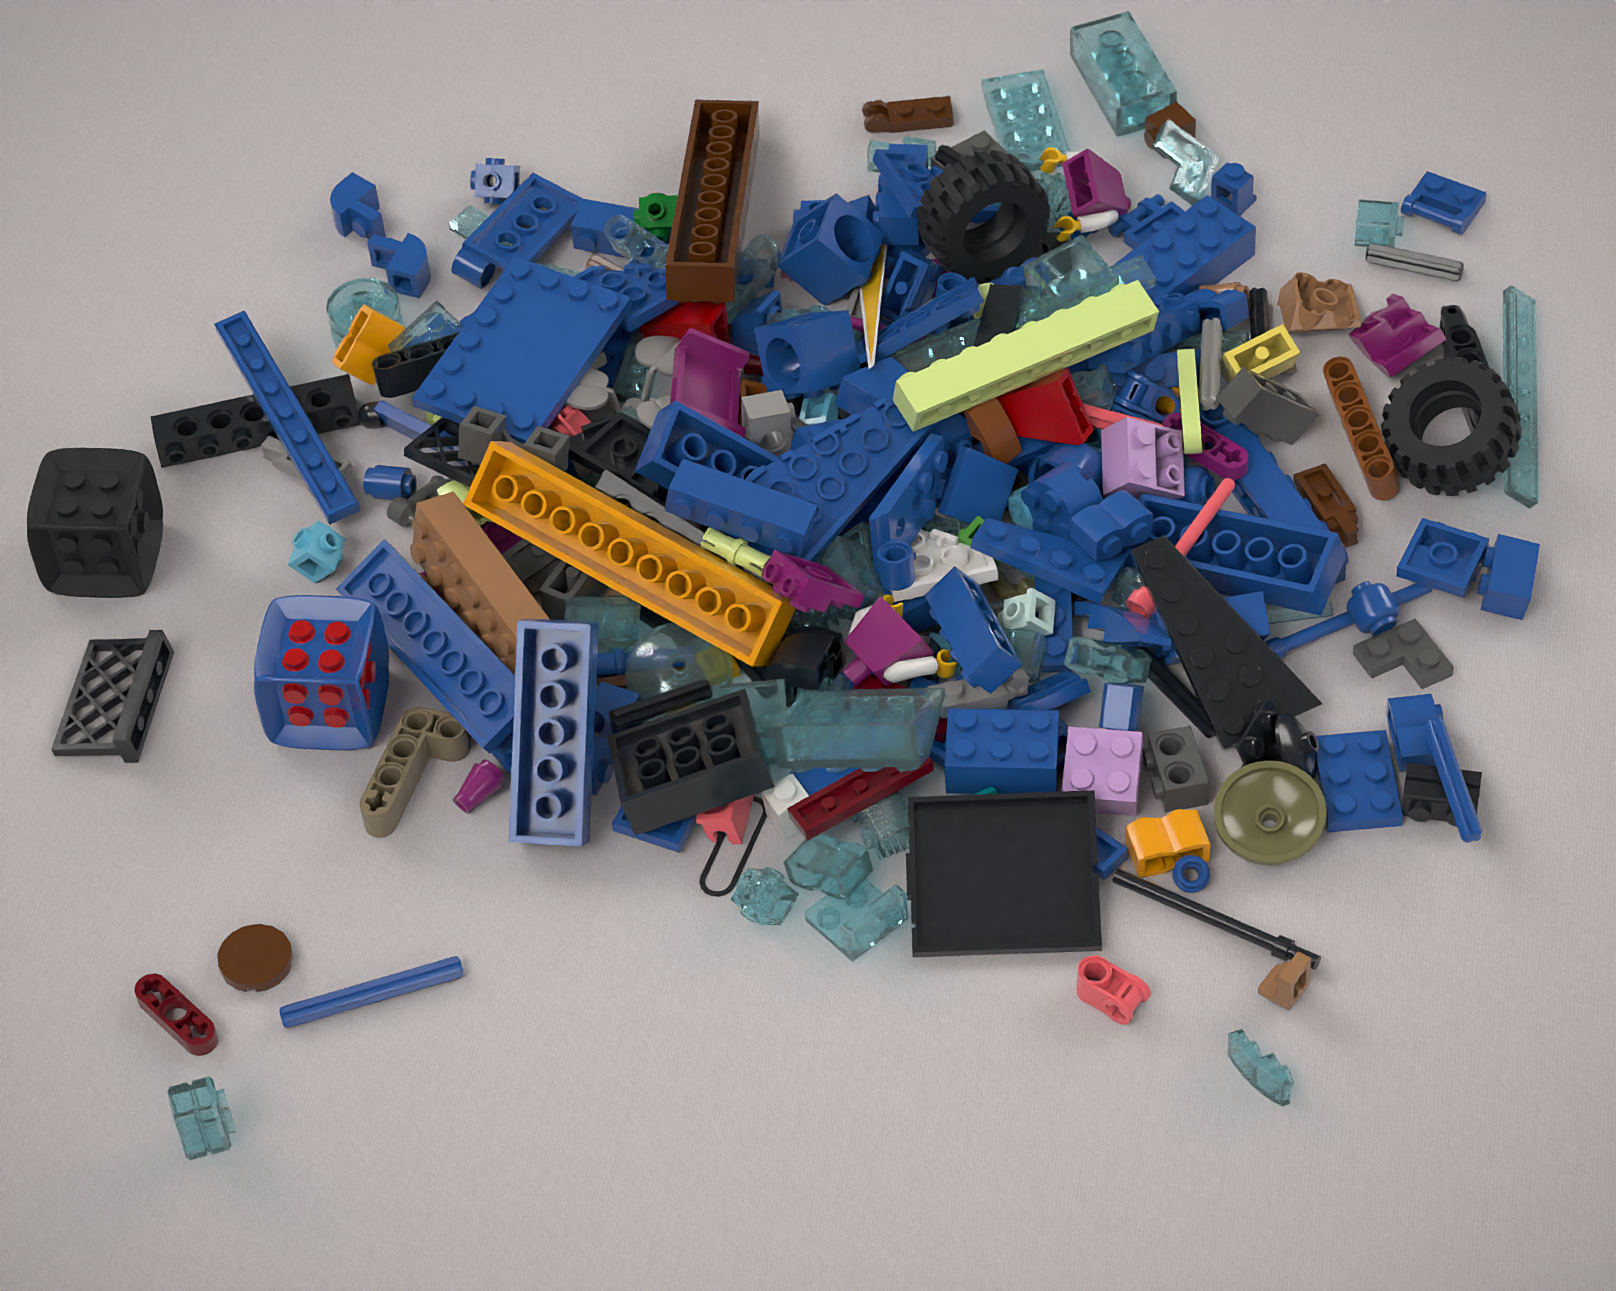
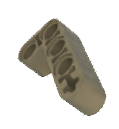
(416, 738)

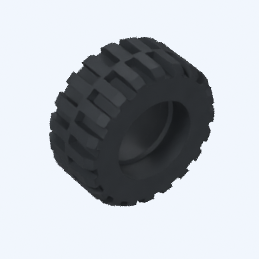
(965, 191)
(1433, 392)

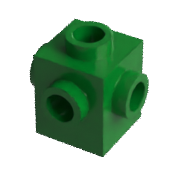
(656, 214)

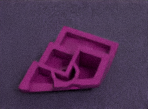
(1396, 336)

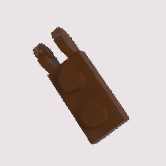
(908, 115)

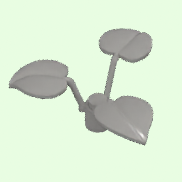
(651, 352)

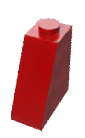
(698, 315)
(1048, 410)

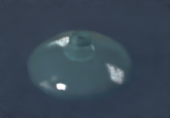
(654, 654)

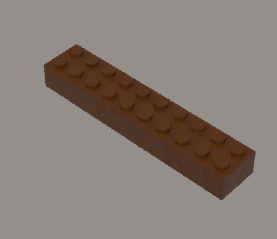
(713, 202)

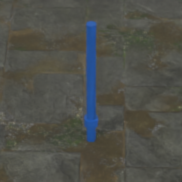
(1336, 623)

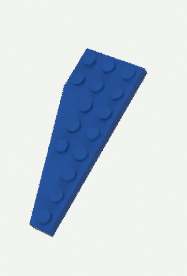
(841, 469)

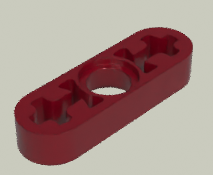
(178, 1029)

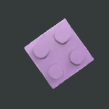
(1105, 763)

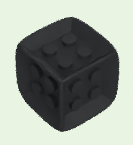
(95, 522)

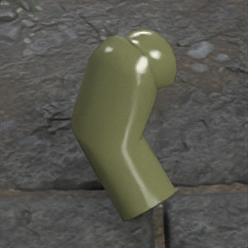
(1007, 590)

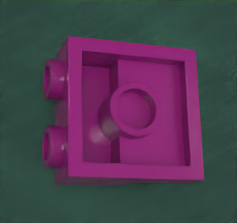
(809, 583)

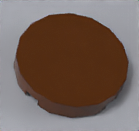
(255, 957)

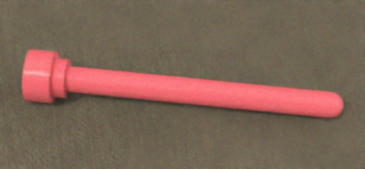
(1140, 600)

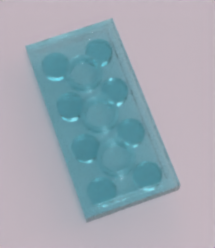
(1024, 116)

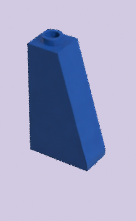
(867, 386)

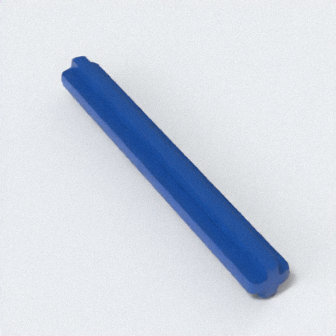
(371, 991)

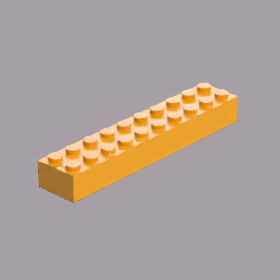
(630, 553)

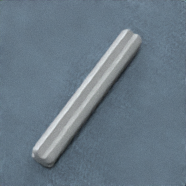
(1210, 364)

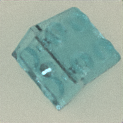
(859, 920)

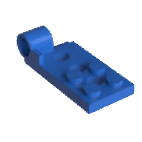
(483, 248)
(931, 317)
(905, 513)

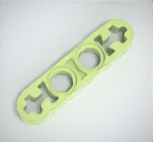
(1189, 401)

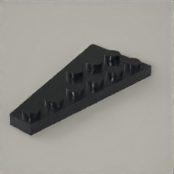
(1217, 648)

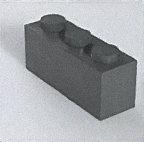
(1266, 407)

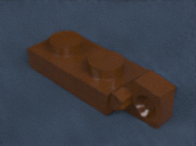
(1329, 502)

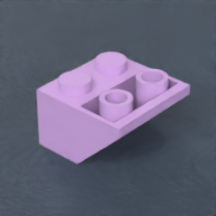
(1142, 459)

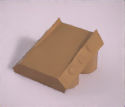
(1317, 305)

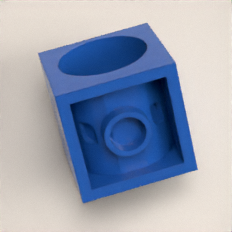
(831, 250)
(807, 353)

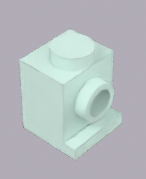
(1021, 610)

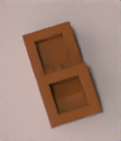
(994, 430)

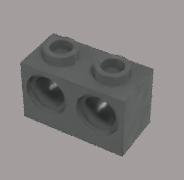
(1177, 769)

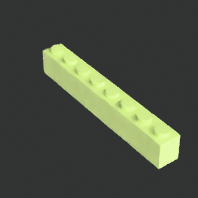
(1024, 355)

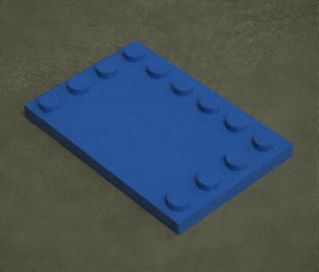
(524, 348)

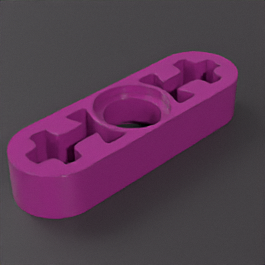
(1213, 458)

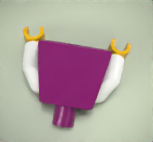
(1093, 190)
(891, 647)

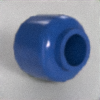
(1197, 485)
(1373, 608)

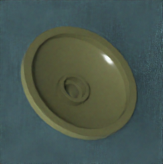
(1270, 793)

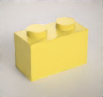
(1264, 355)

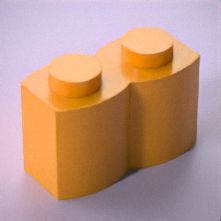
(365, 341)
(1161, 842)

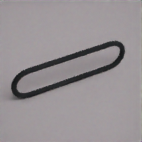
(742, 863)

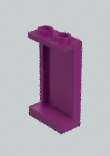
(709, 378)

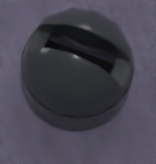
(368, 417)

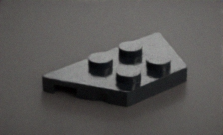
(613, 446)

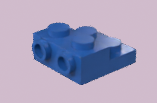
(1443, 557)

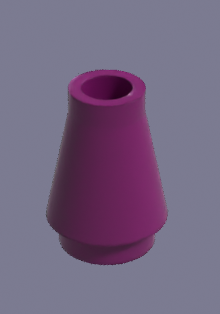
(480, 784)

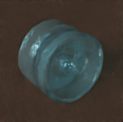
(351, 296)

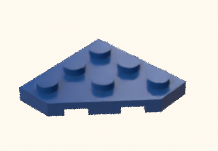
(911, 179)
(639, 282)

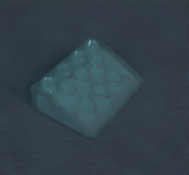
(858, 729)

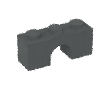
(484, 426)

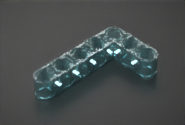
(639, 238)

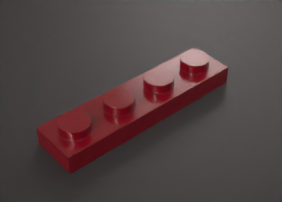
(850, 796)

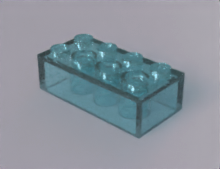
(1121, 71)

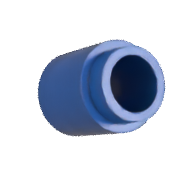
(389, 482)

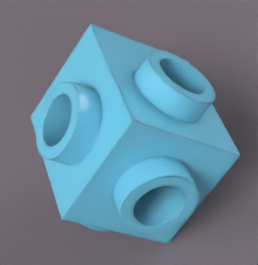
(316, 551)

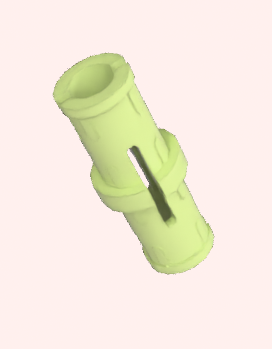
(735, 551)

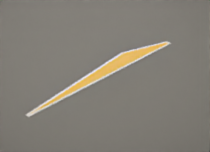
(870, 304)

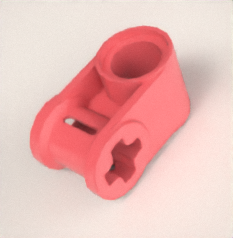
(1115, 992)

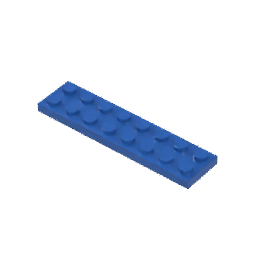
(437, 645)

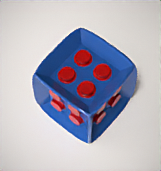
(321, 672)

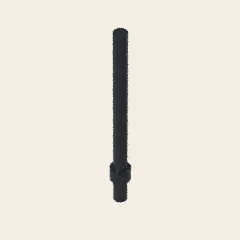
(1280, 946)

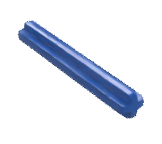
(1453, 780)

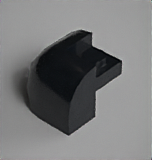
(806, 659)

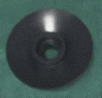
(1296, 744)

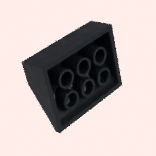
(689, 762)

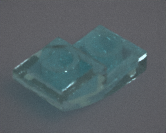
(1261, 1072)

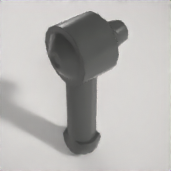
(403, 510)

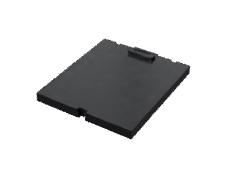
(1003, 874)

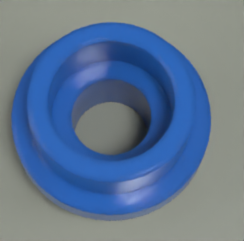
(1199, 866)

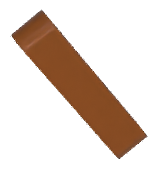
(1361, 428)

